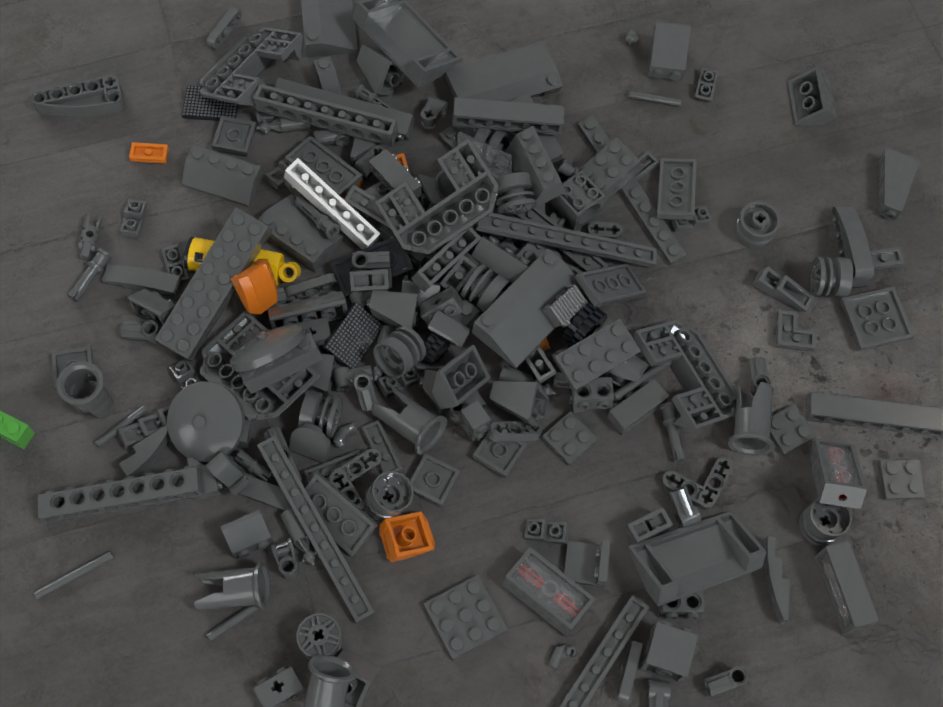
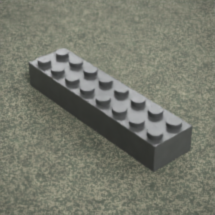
(211, 284)

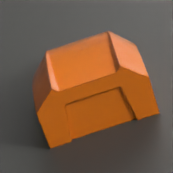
(256, 287)
(406, 536)

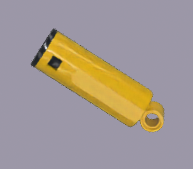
(198, 248)

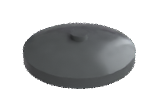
(267, 347)
(205, 421)

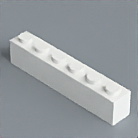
(331, 204)

